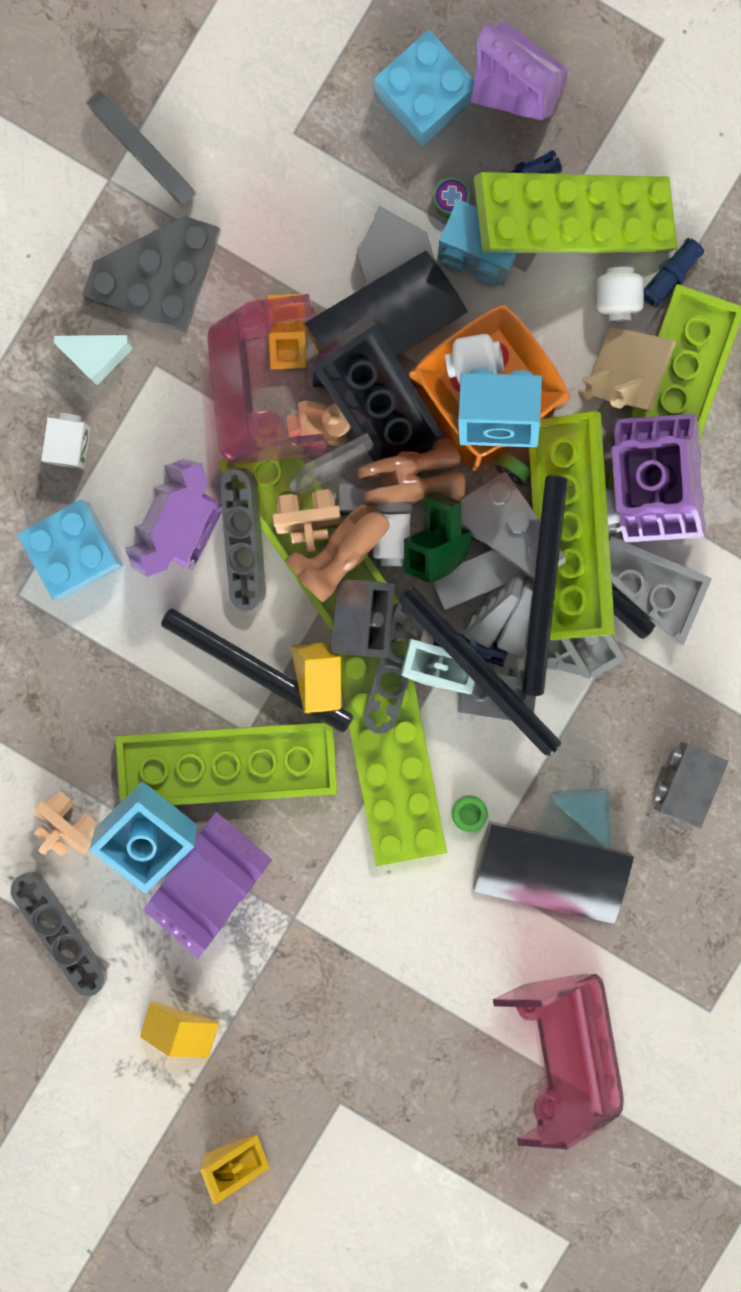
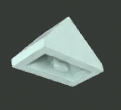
(95, 353)
(434, 668)

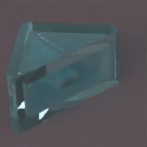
(589, 809)

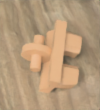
(319, 419)
(323, 515)
(52, 815)

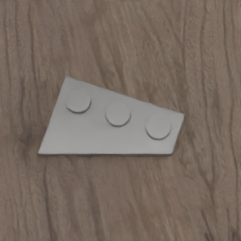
(504, 522)
(658, 587)

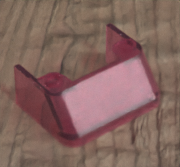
(242, 433)
(577, 1056)

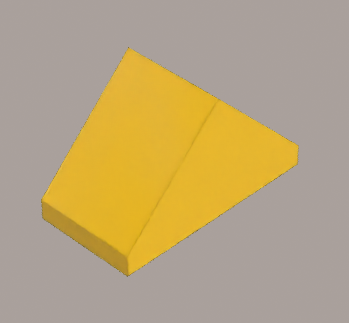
(318, 676)
(178, 1032)
(233, 1167)

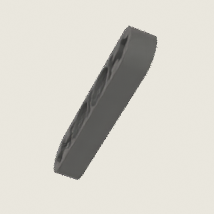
(140, 148)
(247, 539)
(390, 664)
(53, 936)

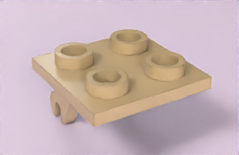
(628, 369)

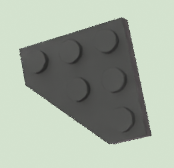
(157, 274)

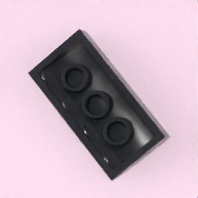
(403, 304)
(375, 392)
(553, 872)

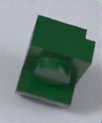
(441, 544)

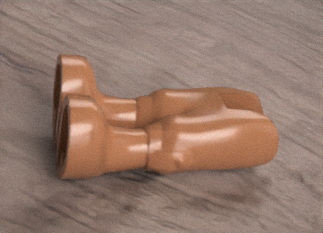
(401, 480)
(343, 552)

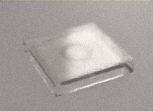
(331, 465)

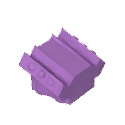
(516, 74)
(658, 478)
(176, 521)
(207, 885)

